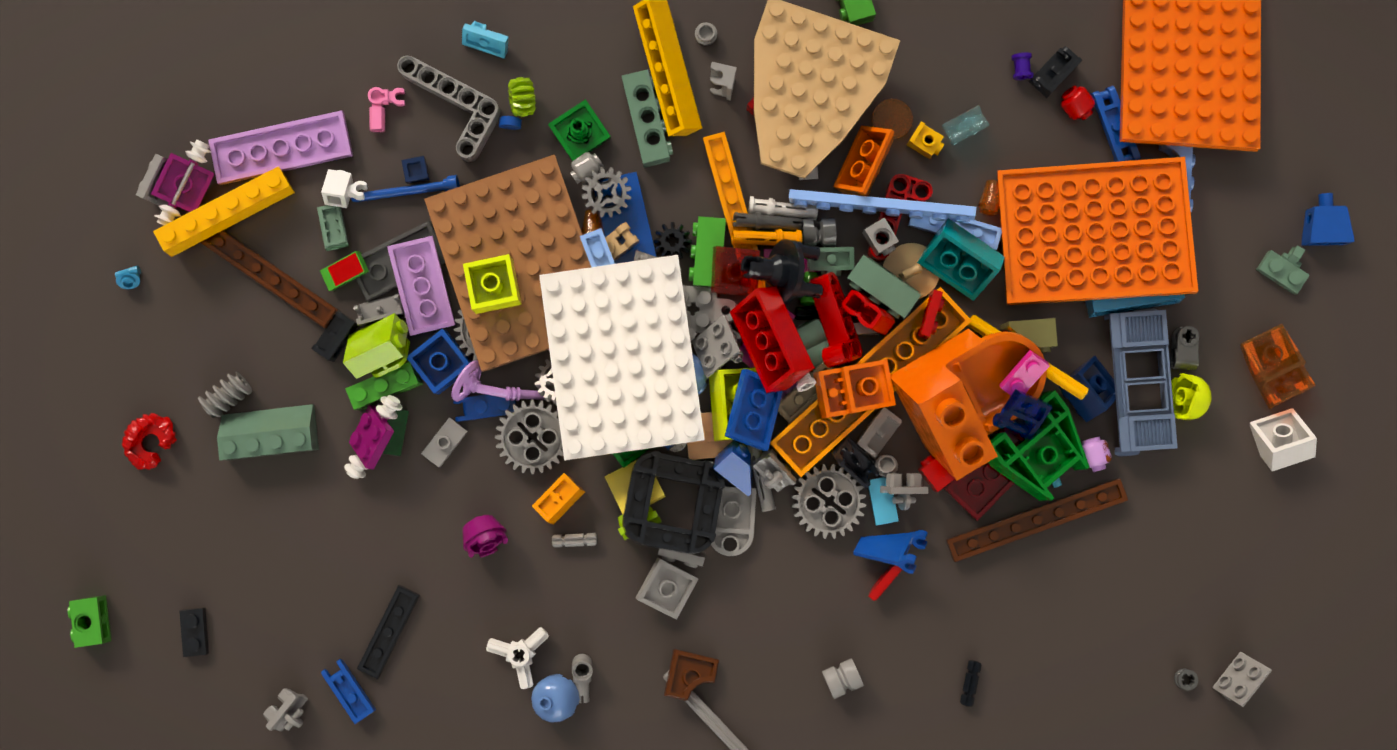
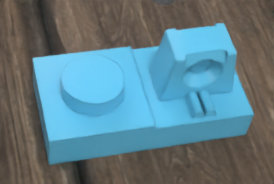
(480, 38)

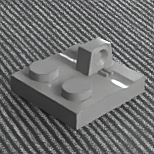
(666, 588)

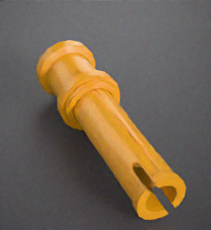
(763, 237)

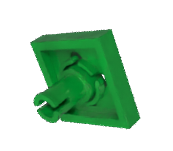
(579, 117)

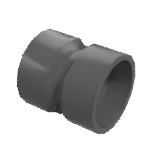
(819, 233)

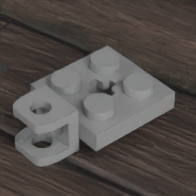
(710, 307)

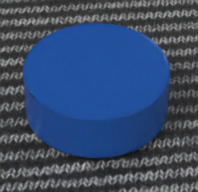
(510, 122)

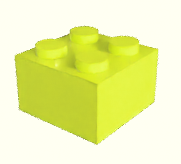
(492, 284)

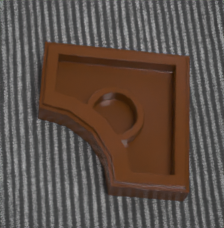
(688, 672)

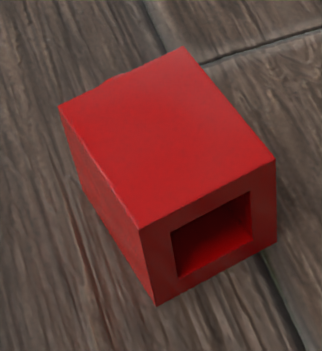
(935, 473)

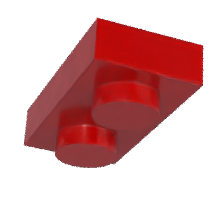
(934, 305)

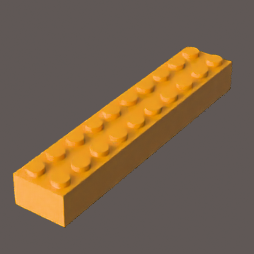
(811, 438)

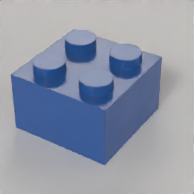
(439, 361)

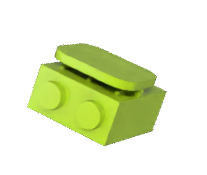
(377, 347)

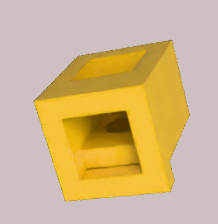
(918, 143)

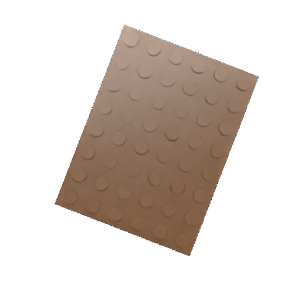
(514, 214)

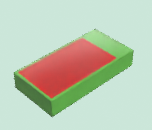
(344, 271)

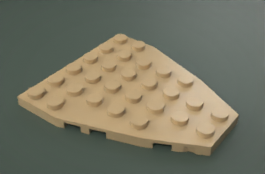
(812, 83)

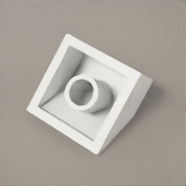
(1283, 439)

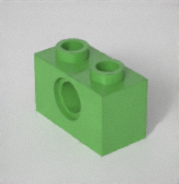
(97, 611)

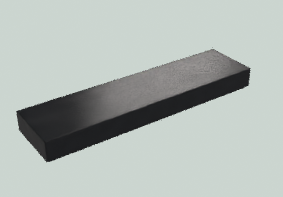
(388, 632)

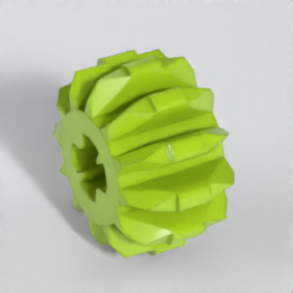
(521, 96)

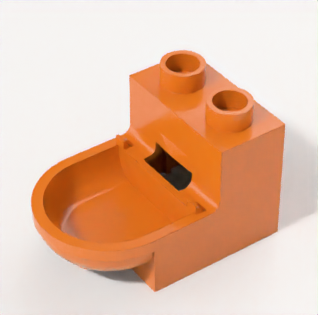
(958, 392)

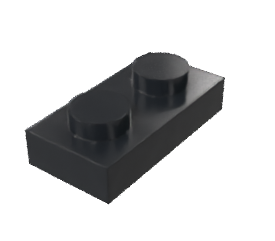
(194, 632)

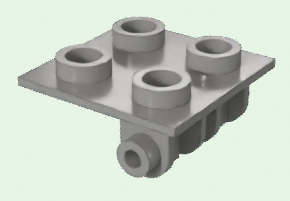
(717, 346)
(1241, 679)

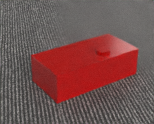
(771, 339)

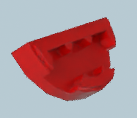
(884, 581)

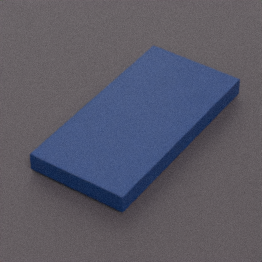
(634, 215)

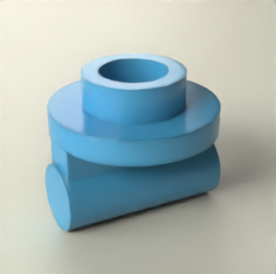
(128, 278)

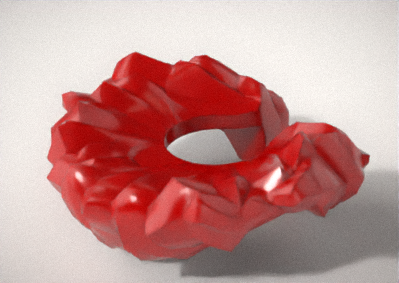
(134, 436)

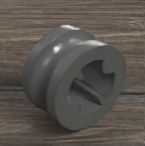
(1178, 679)

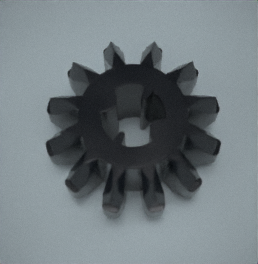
(663, 245)

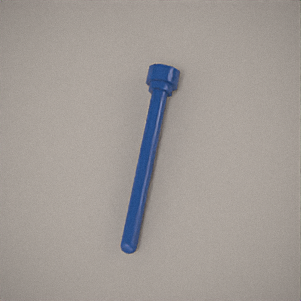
(447, 184)

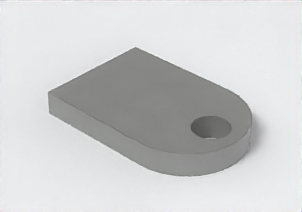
(735, 520)

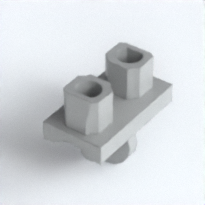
(776, 474)
(913, 485)
(288, 714)

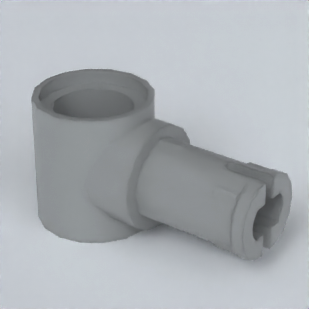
(582, 678)

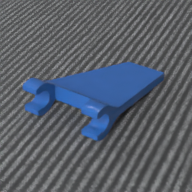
(892, 548)

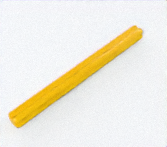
(1053, 373)

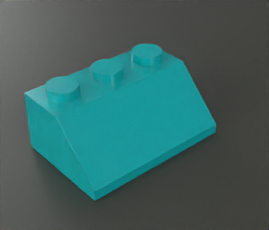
(961, 259)

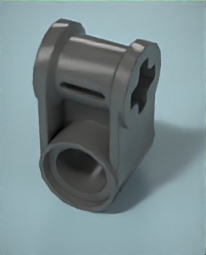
(1185, 351)

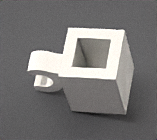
(340, 188)

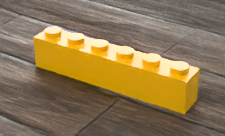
(667, 67)
(223, 212)

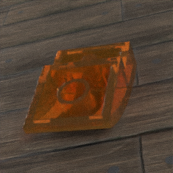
(1276, 366)

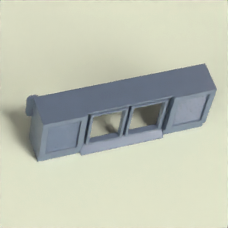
(1142, 429)

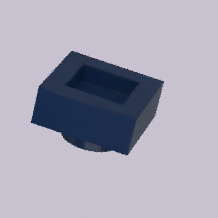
(415, 169)

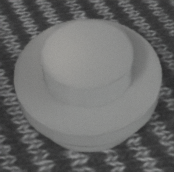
(706, 33)
(886, 464)

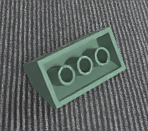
(267, 432)

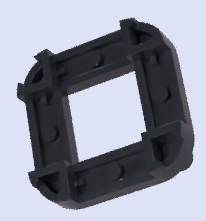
(706, 508)

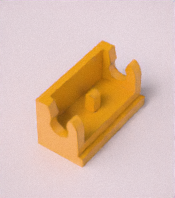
(558, 499)

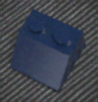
(1100, 386)

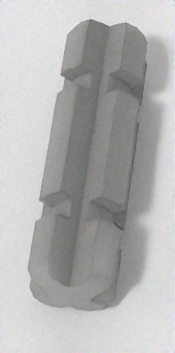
(573, 540)

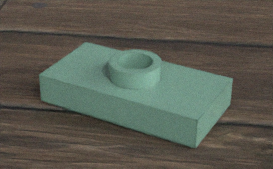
(332, 227)

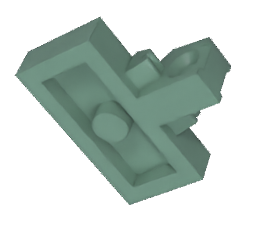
(833, 260)
(1285, 269)

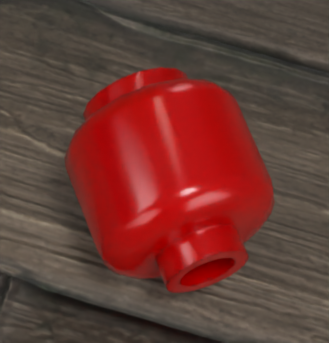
(1077, 103)

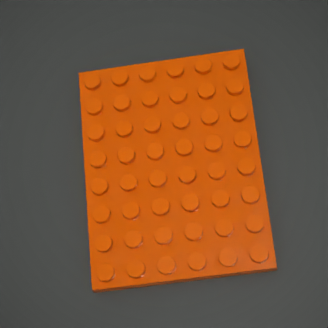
(1191, 73)
(1097, 231)

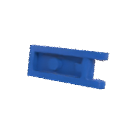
(484, 407)
(349, 692)

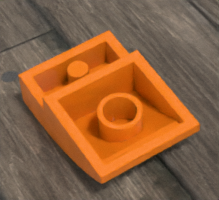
(854, 389)

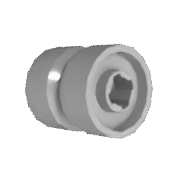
(842, 678)

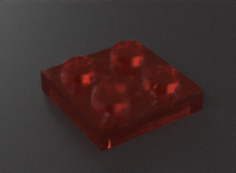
(726, 271)

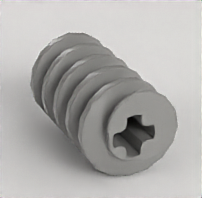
(226, 395)

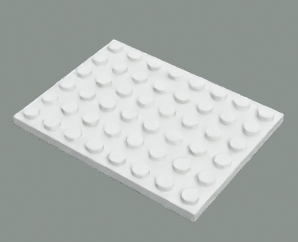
(621, 357)

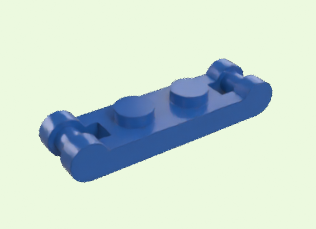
(1110, 121)

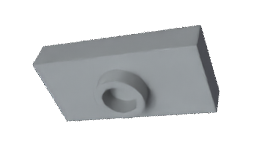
(444, 442)

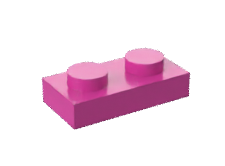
(1025, 373)

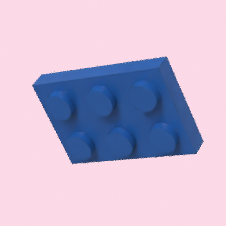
(753, 412)

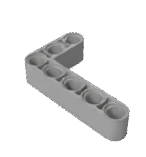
(456, 98)

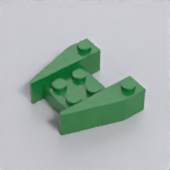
(1045, 456)

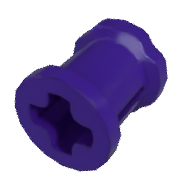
(1022, 66)

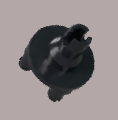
(784, 269)

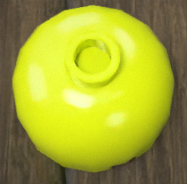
(1190, 396)

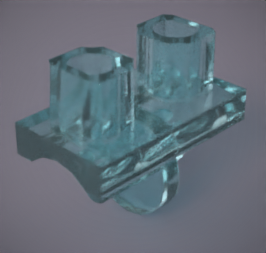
(965, 125)

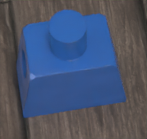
(1327, 224)

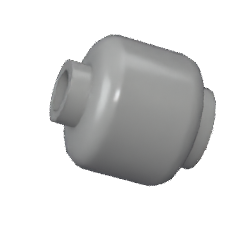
(584, 166)

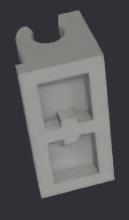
(723, 76)
(378, 309)
(878, 432)

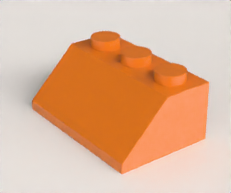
(864, 160)

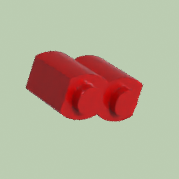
(868, 312)

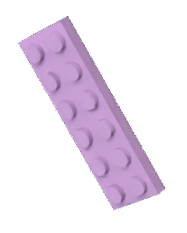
(281, 145)

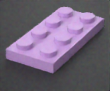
(421, 285)

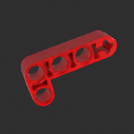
(910, 184)
(836, 322)

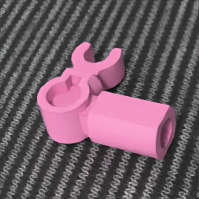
(378, 98)

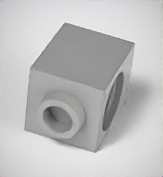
(880, 227)

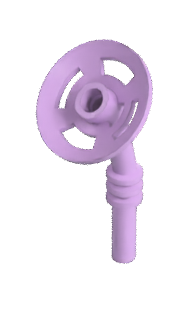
(471, 383)

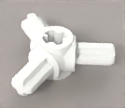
(509, 651)

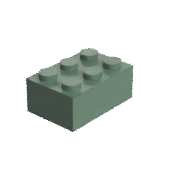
(883, 287)

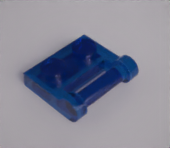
(1026, 408)

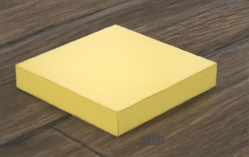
(619, 483)

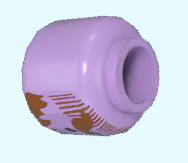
(1097, 453)

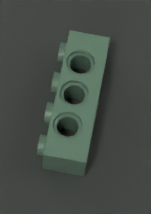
(633, 85)

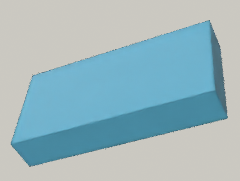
(882, 505)

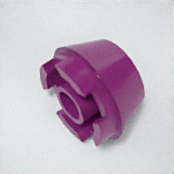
(483, 535)

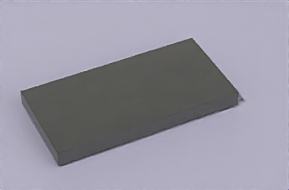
(381, 277)

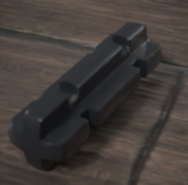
(970, 683)

